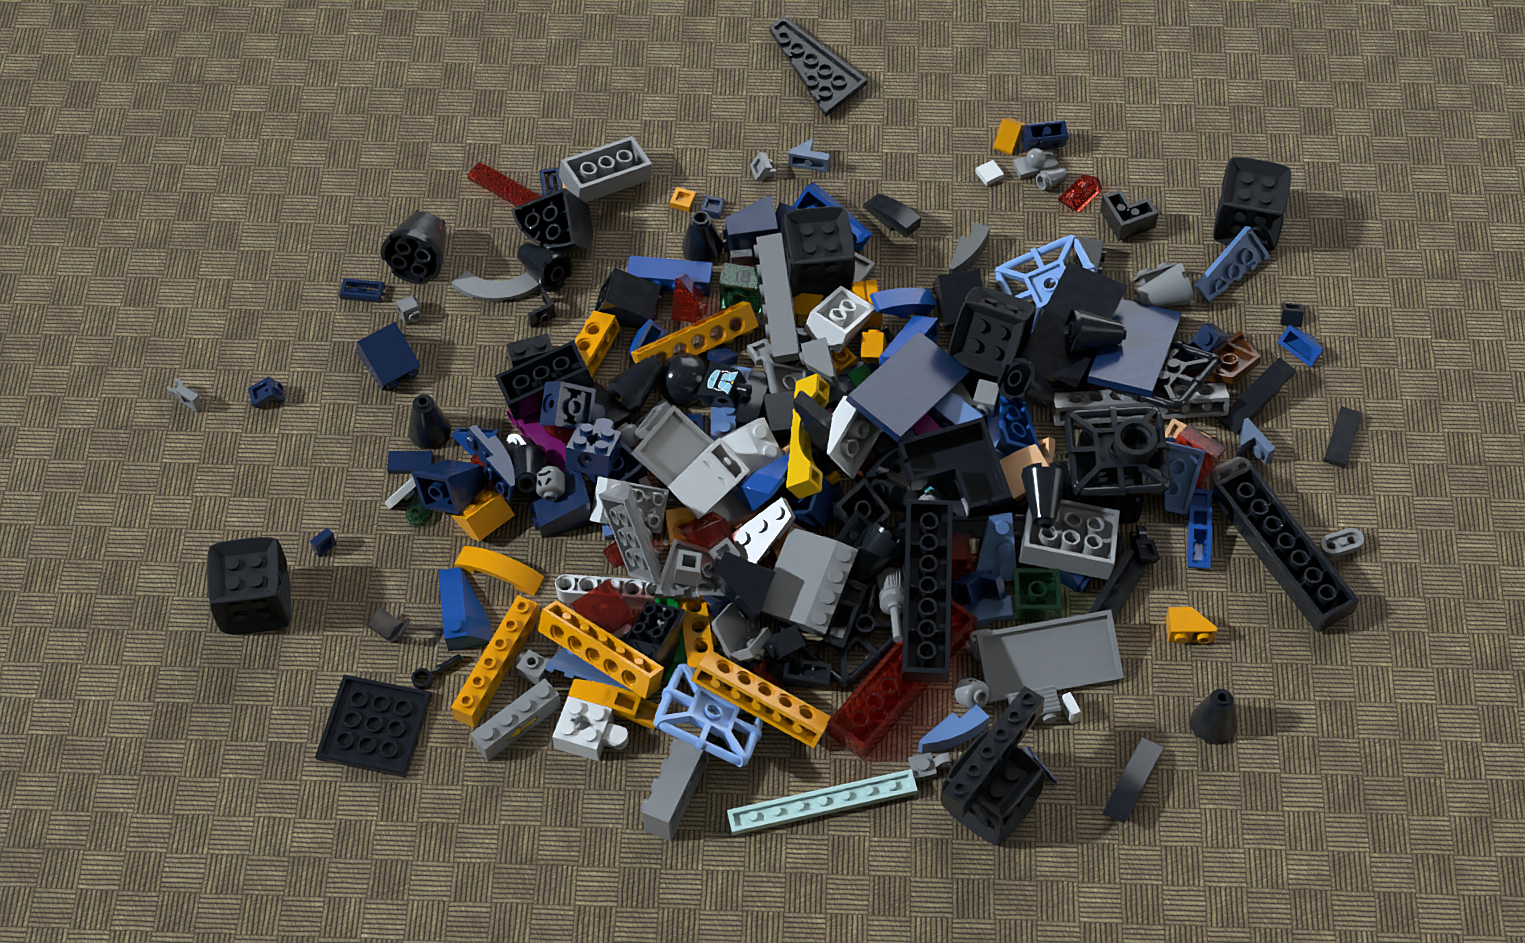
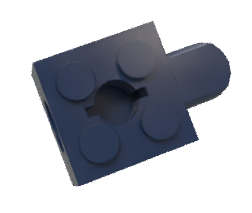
(571, 406)
(594, 448)

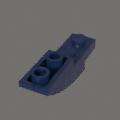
(496, 459)

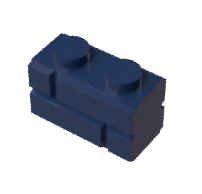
(1045, 135)

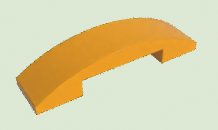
(501, 567)

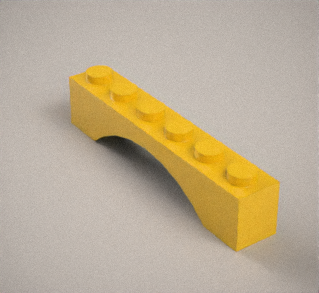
(803, 474)

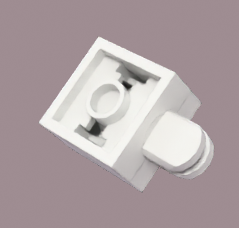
(587, 728)

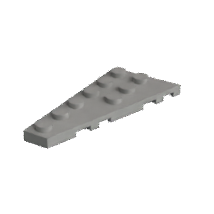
(704, 586)

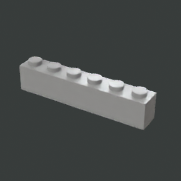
(778, 298)

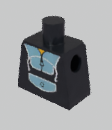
(723, 386)

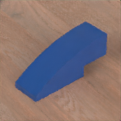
(904, 301)

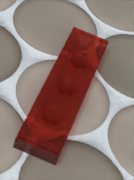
(500, 185)

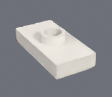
(404, 491)

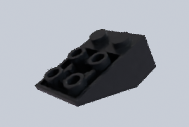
(657, 633)

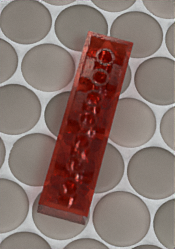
(884, 696)

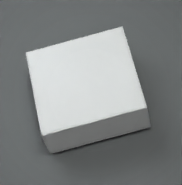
(989, 173)
(1070, 708)

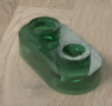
(416, 506)

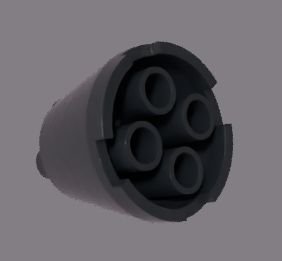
(416, 247)

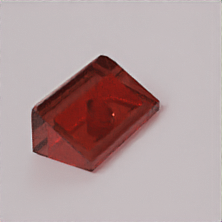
(1081, 192)

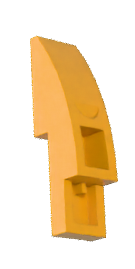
(622, 701)

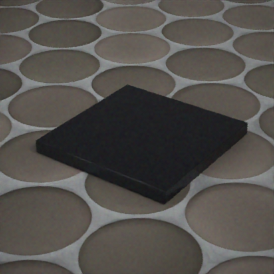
(374, 726)

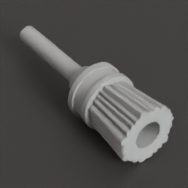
(892, 597)

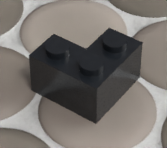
(1128, 218)

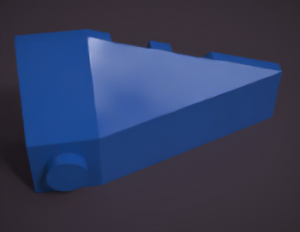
(814, 197)

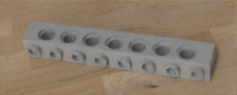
(1209, 401)

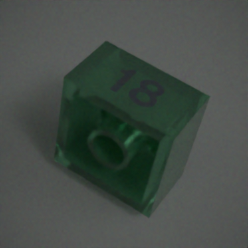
(740, 284)
(1036, 594)

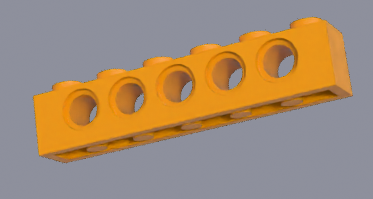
(745, 324)
(596, 339)
(600, 649)
(495, 661)
(760, 698)

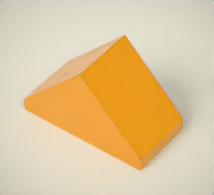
(1008, 135)

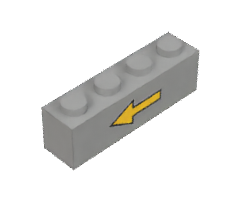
(516, 719)

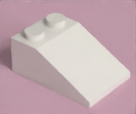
(838, 318)
(850, 437)
(754, 444)

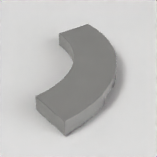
(495, 290)

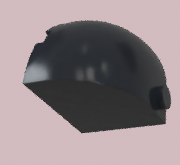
(556, 221)

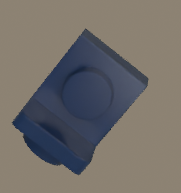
(265, 392)

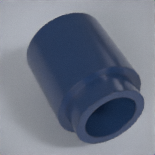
(1074, 581)

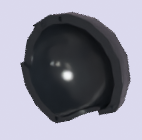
(682, 379)

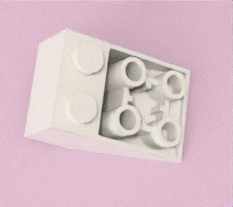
(708, 478)
(649, 499)

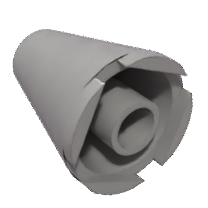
(1167, 289)

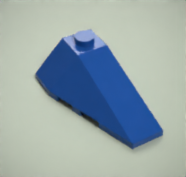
(1015, 426)
(762, 484)
(462, 614)

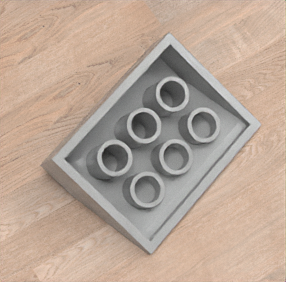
(631, 533)
(1077, 543)
(808, 580)

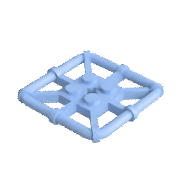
(1038, 279)
(699, 715)

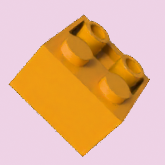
(484, 514)

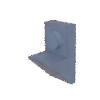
(804, 157)
(1253, 439)

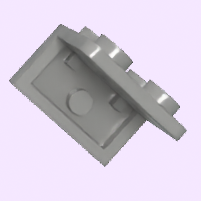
(735, 640)

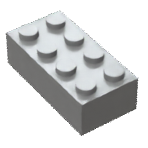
(605, 169)
(673, 789)

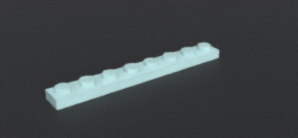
(822, 802)

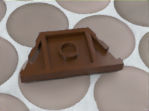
(1236, 360)

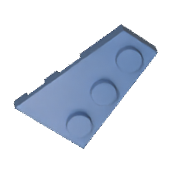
(1184, 470)
(998, 546)

